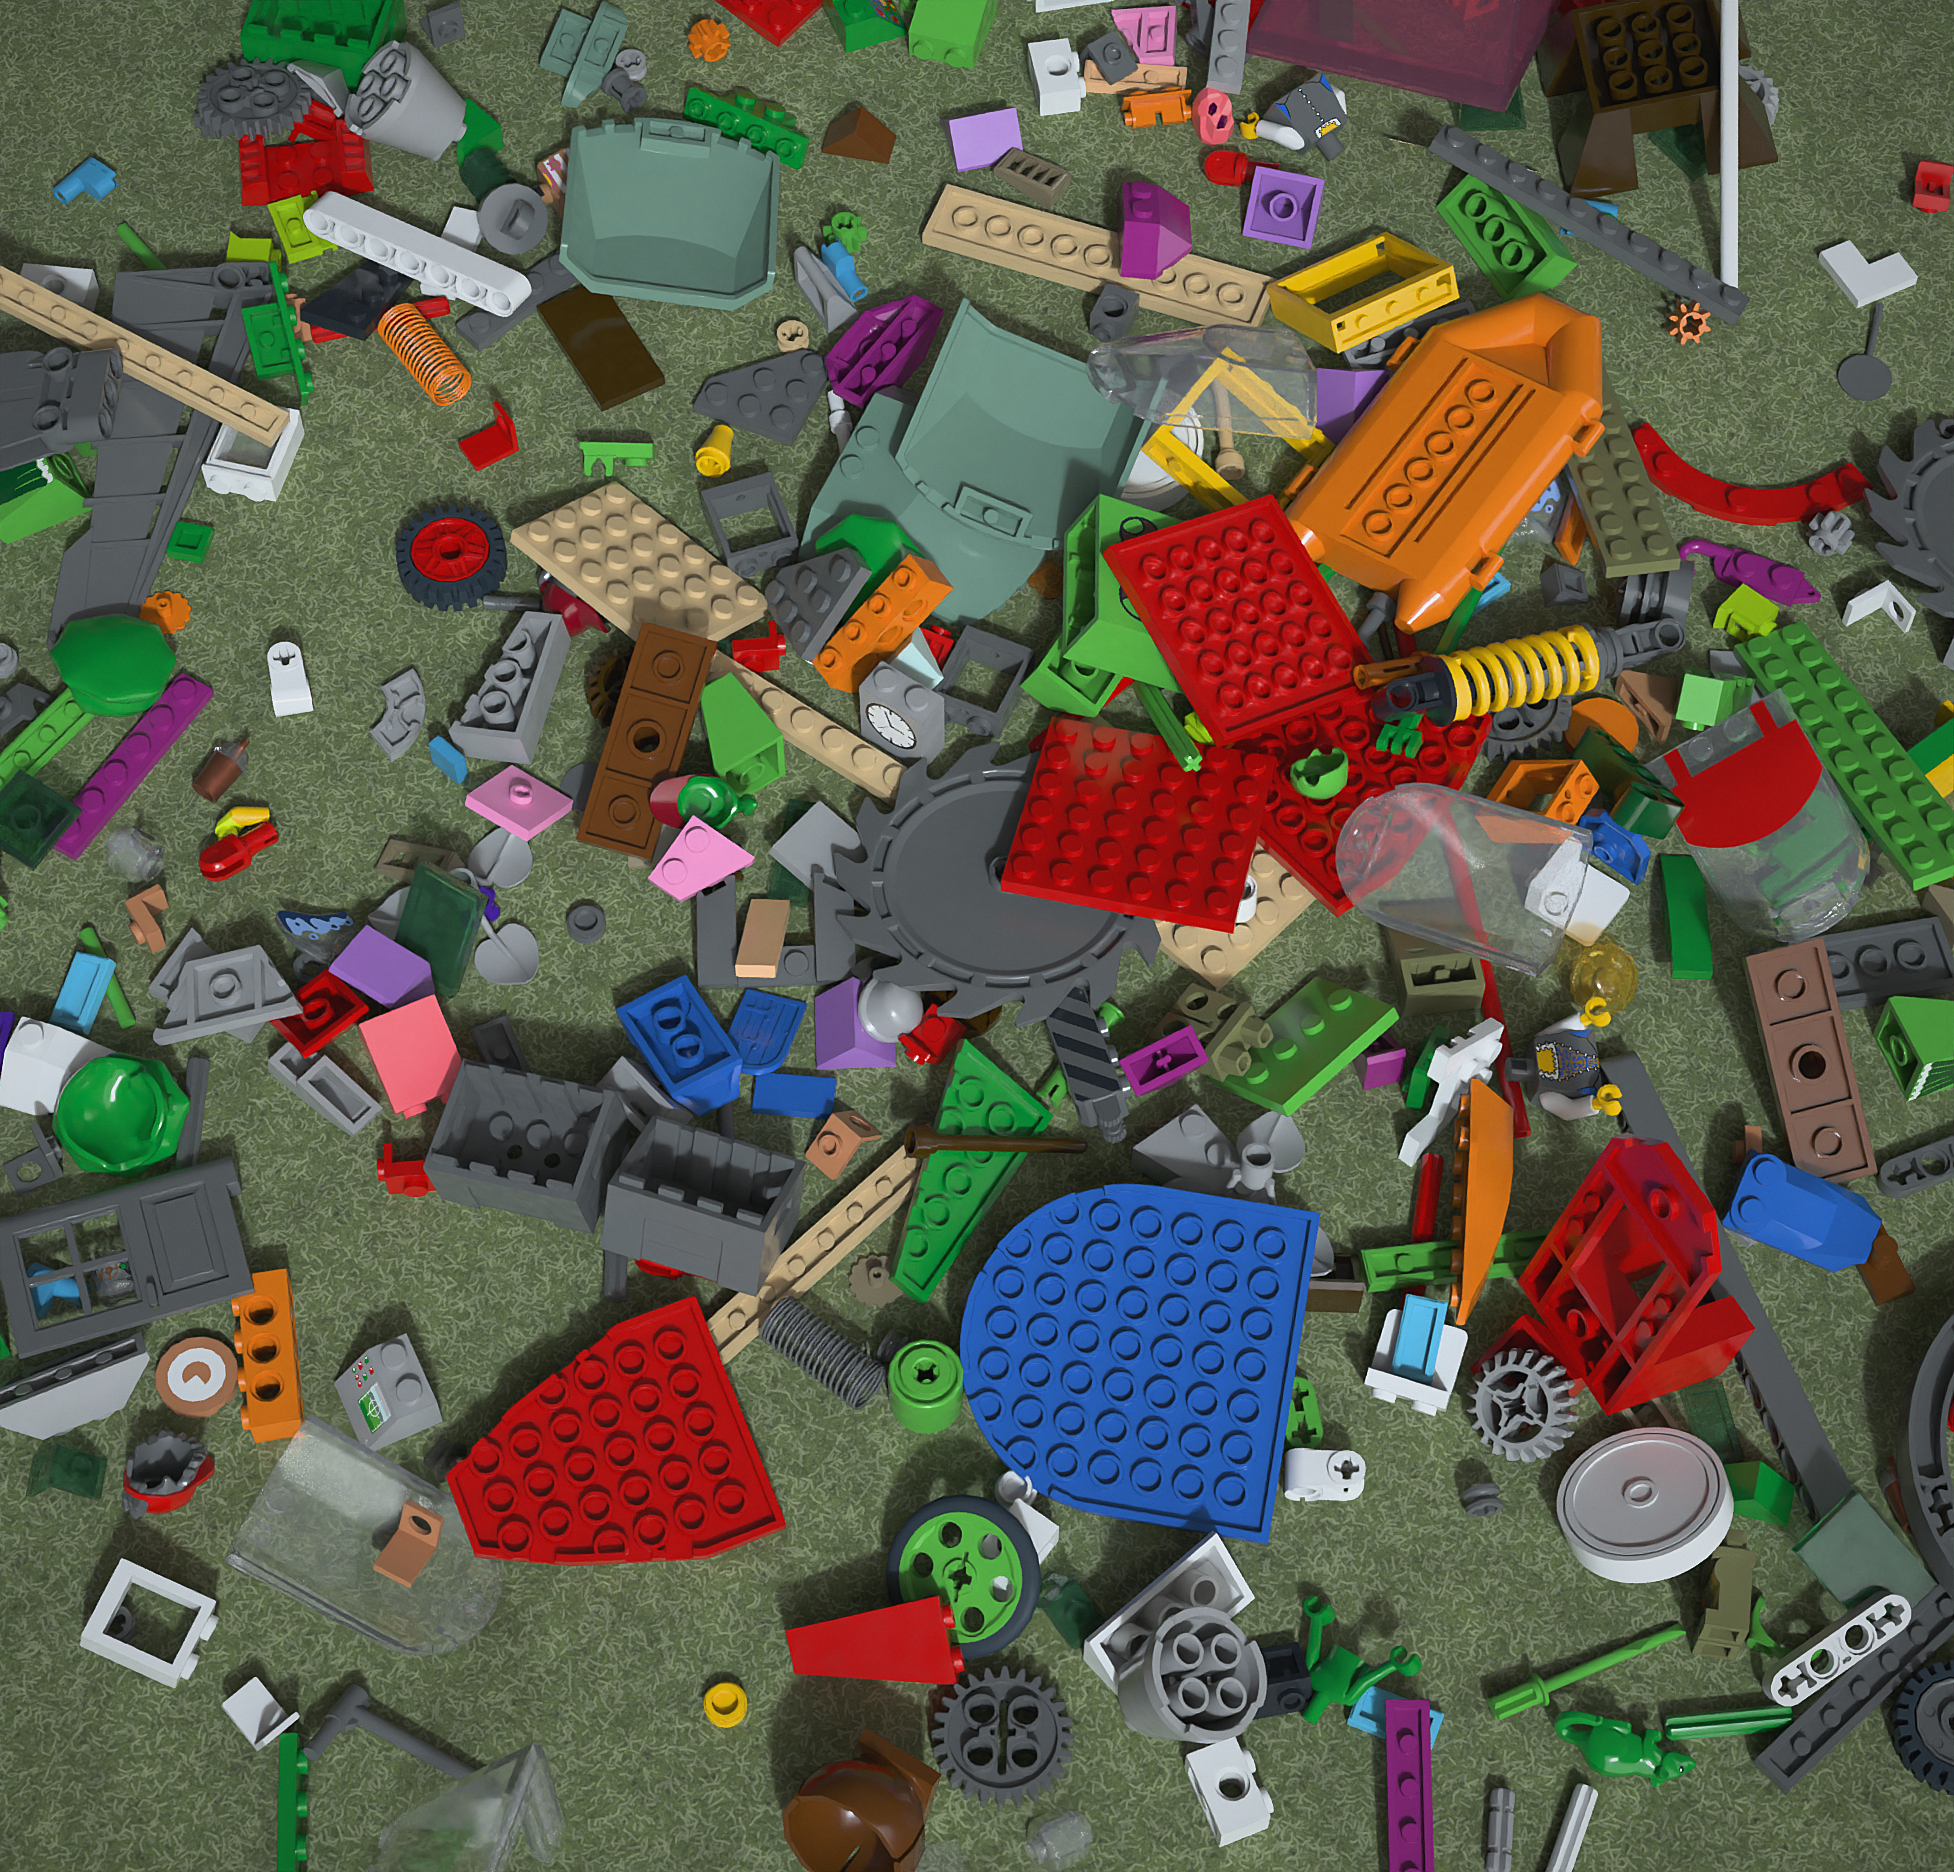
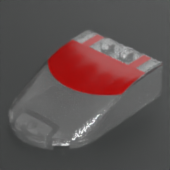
(1767, 822)

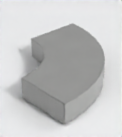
(403, 715)

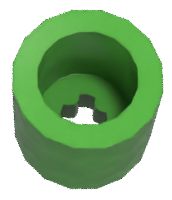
(929, 1404)

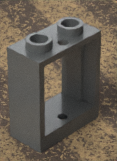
(755, 493)
(996, 654)

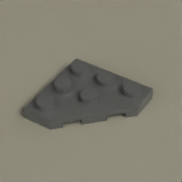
(767, 396)
(814, 596)

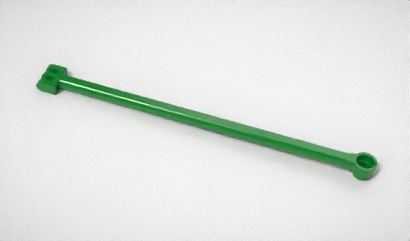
(1405, 731)

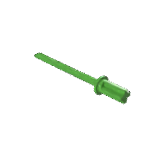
(1536, 1691)

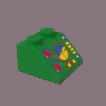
(864, 22)

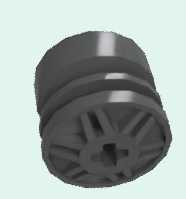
(1655, 595)

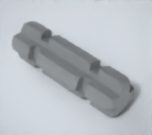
(1500, 1830)

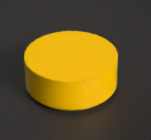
(725, 1704)

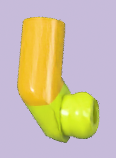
(240, 817)

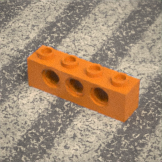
(882, 623)
(284, 1413)

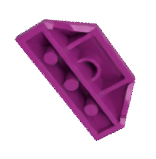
(1151, 230)
(882, 348)

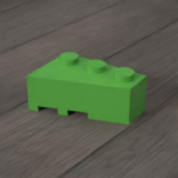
(1709, 696)

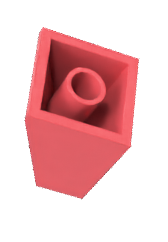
(412, 1055)

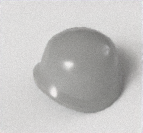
(888, 1010)

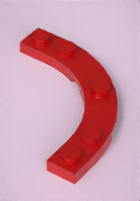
(1745, 504)

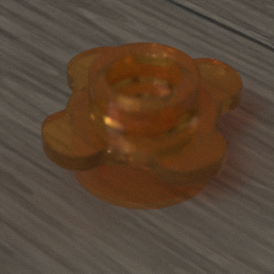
(1047, 589)

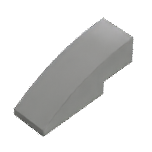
(324, 1088)

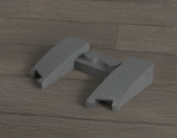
(798, 966)

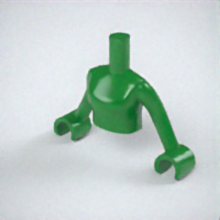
(1341, 1674)

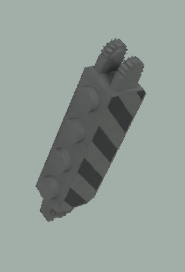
(1089, 1064)

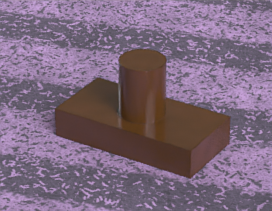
(1884, 1271)

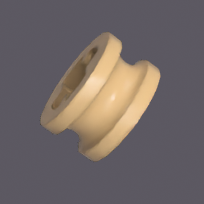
(784, 333)

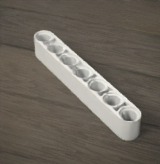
(417, 254)

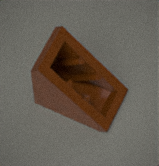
(859, 137)

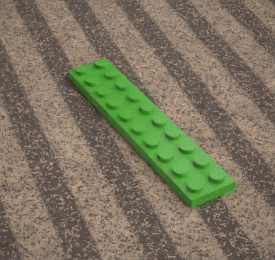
(1861, 753)

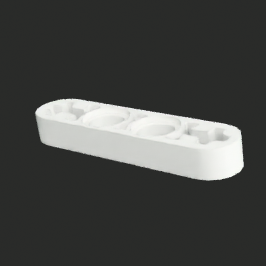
(1833, 1641)

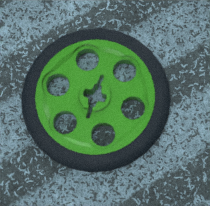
(1017, 1562)

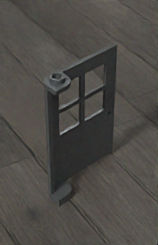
(177, 1244)

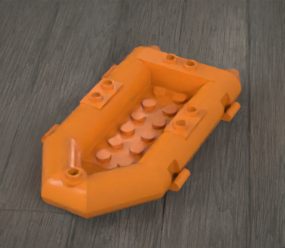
(1454, 454)

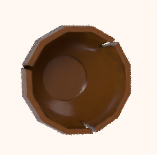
(865, 1802)

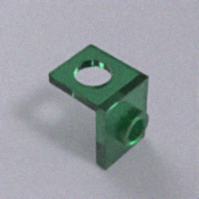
(67, 1471)
(1069, 1609)

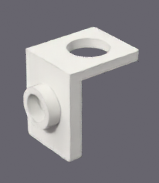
(1880, 596)
(257, 1713)

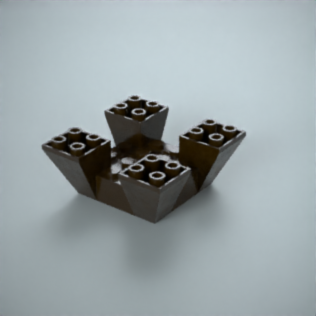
(1643, 73)

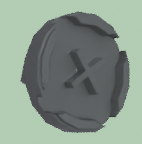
(512, 218)

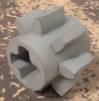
(1830, 533)

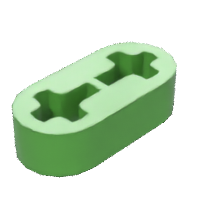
(1309, 1415)

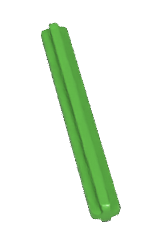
(1168, 725)

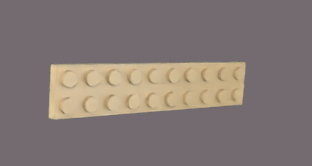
(1089, 259)

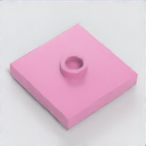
(518, 803)

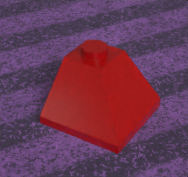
(327, 1014)
(1531, 1334)

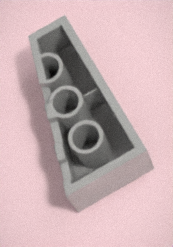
(513, 703)

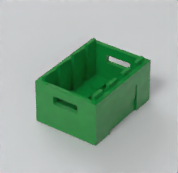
(322, 32)

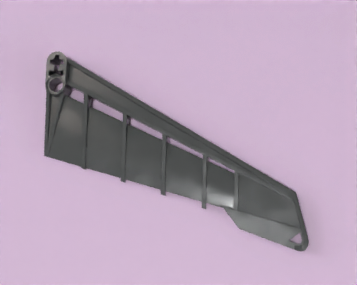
(114, 561)

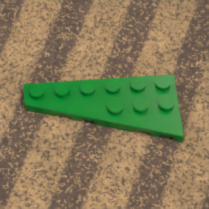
(962, 1186)

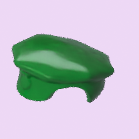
(877, 541)
(113, 663)
(120, 1115)

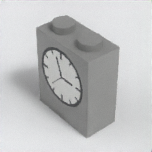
(901, 715)

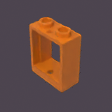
(1566, 779)

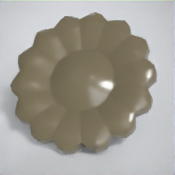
(871, 1282)

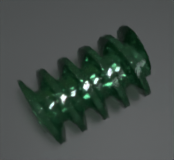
(484, 172)

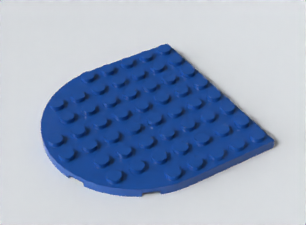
(1144, 1353)

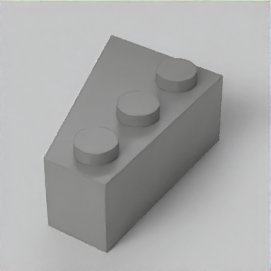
(1193, 1148)

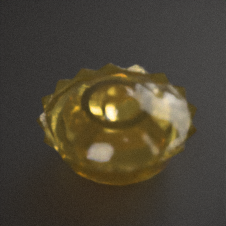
(1604, 973)

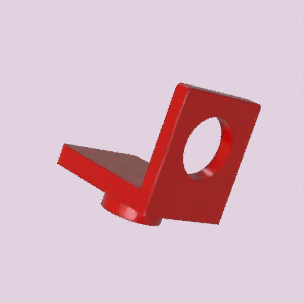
(491, 443)

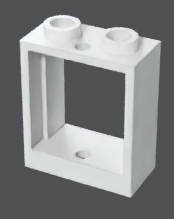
(96, 1640)

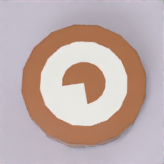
(197, 1377)

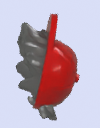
(164, 1473)

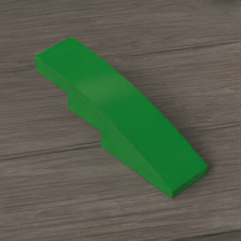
(1685, 918)

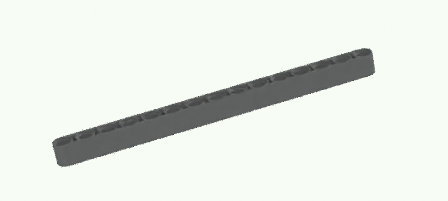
(1761, 1360)

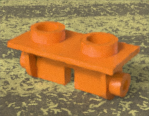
(1144, 106)

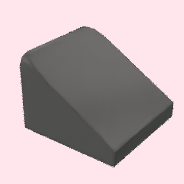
(1563, 586)

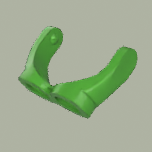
(1762, 1642)

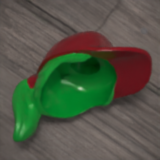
(699, 795)

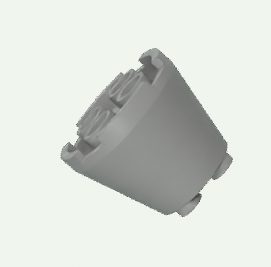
(406, 103)
(1193, 1679)

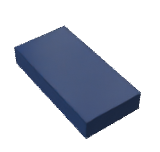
(794, 1095)

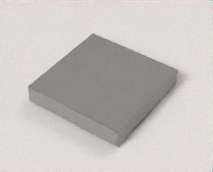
(812, 844)

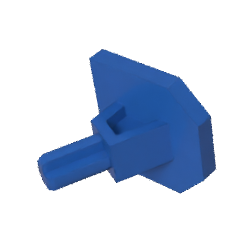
(1616, 846)

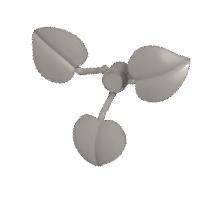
(512, 953)
(1266, 1147)

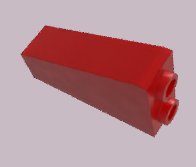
(885, 1643)

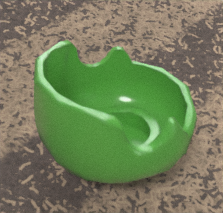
(1320, 774)

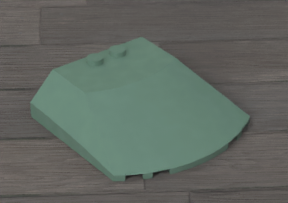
(670, 213)
(1015, 436)
(873, 485)

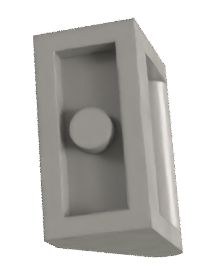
(823, 291)

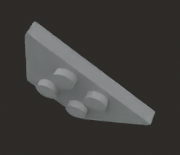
(226, 995)

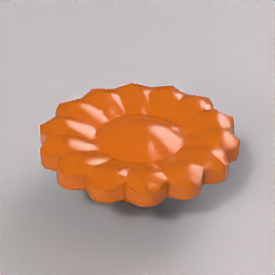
(167, 611)

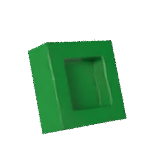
(190, 542)

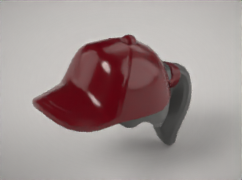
(563, 601)

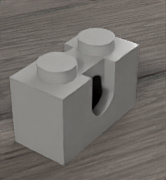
(639, 1089)

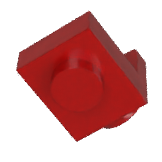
(1932, 186)
(760, 653)
(403, 1176)

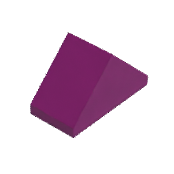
(1164, 1062)
(1380, 1062)

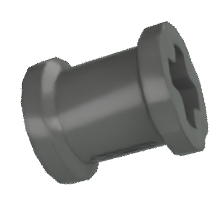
(624, 90)

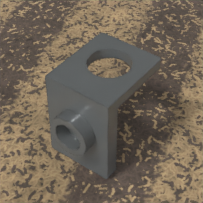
(444, 25)
(1110, 57)
(18, 705)
(45, 1156)

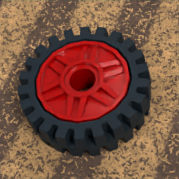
(427, 552)

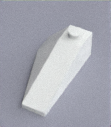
(39, 1064)

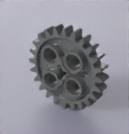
(253, 99)
(1529, 728)
(1041, 1739)

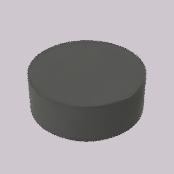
(586, 924)

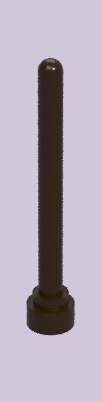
(922, 1142)

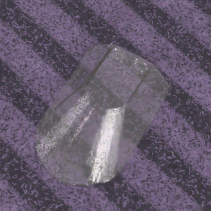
(1212, 379)
(1465, 872)
(327, 1522)

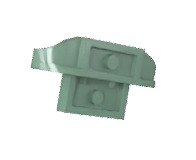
(584, 50)

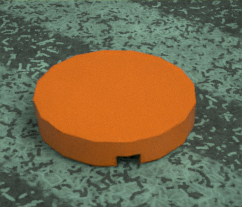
(1605, 714)

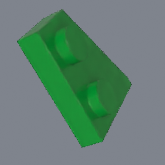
(1417, 1082)

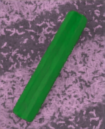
(1728, 1722)

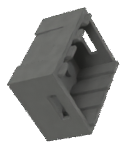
(545, 1117)
(703, 1204)

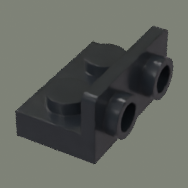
(1286, 1681)

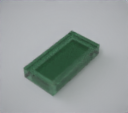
(1712, 1420)

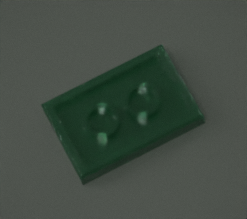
(441, 924)
(1860, 1555)

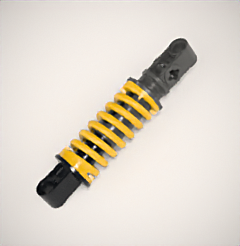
(1524, 670)

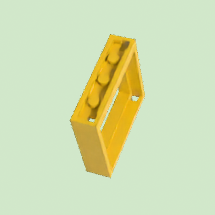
(1427, 286)
(1205, 482)

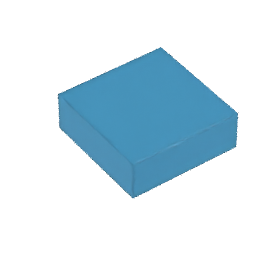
(448, 759)

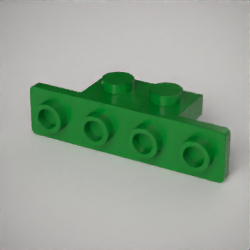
(747, 117)
(272, 337)

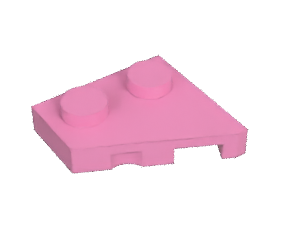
(1149, 33)
(697, 861)

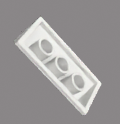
(1198, 1579)

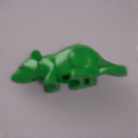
(1617, 1752)

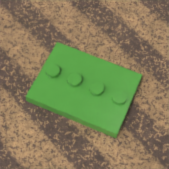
(1310, 1044)

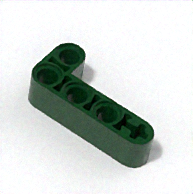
(1639, 797)

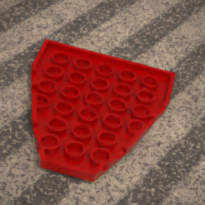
(1304, 830)
(621, 1457)

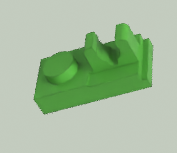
(633, 454)

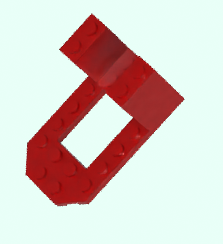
(1593, 1252)

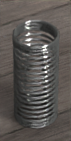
(797, 1326)

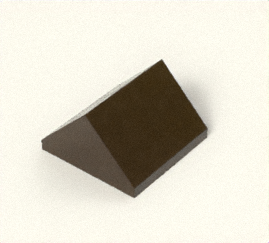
(1339, 1289)

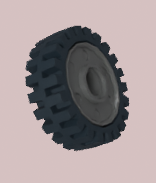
(1923, 1727)

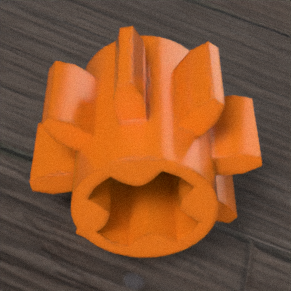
(709, 40)
(1697, 322)

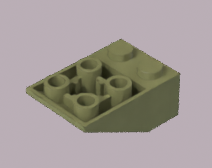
(1432, 975)

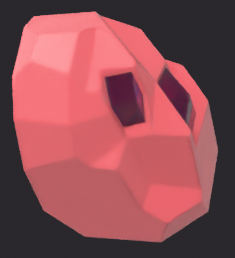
(1212, 116)

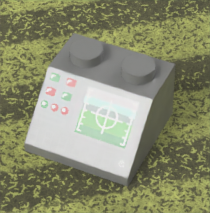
(387, 1394)

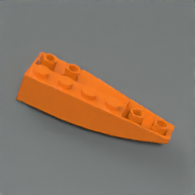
(1482, 1191)

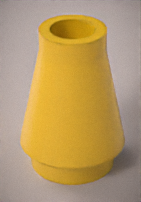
(715, 453)

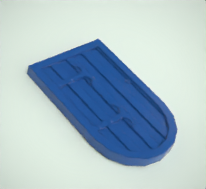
(765, 1030)

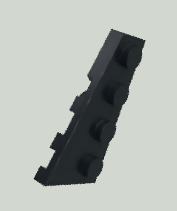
(357, 301)

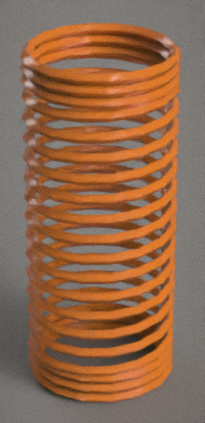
(413, 328)

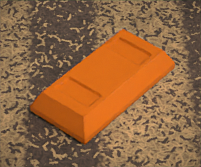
(1571, 532)

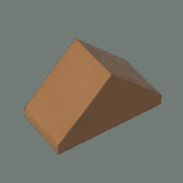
(1649, 699)

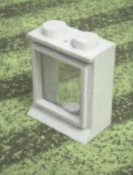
(250, 467)

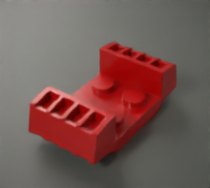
(298, 169)

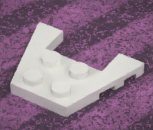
(1453, 1072)

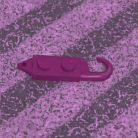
(1760, 574)

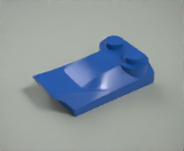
(684, 1046)
(1800, 1214)

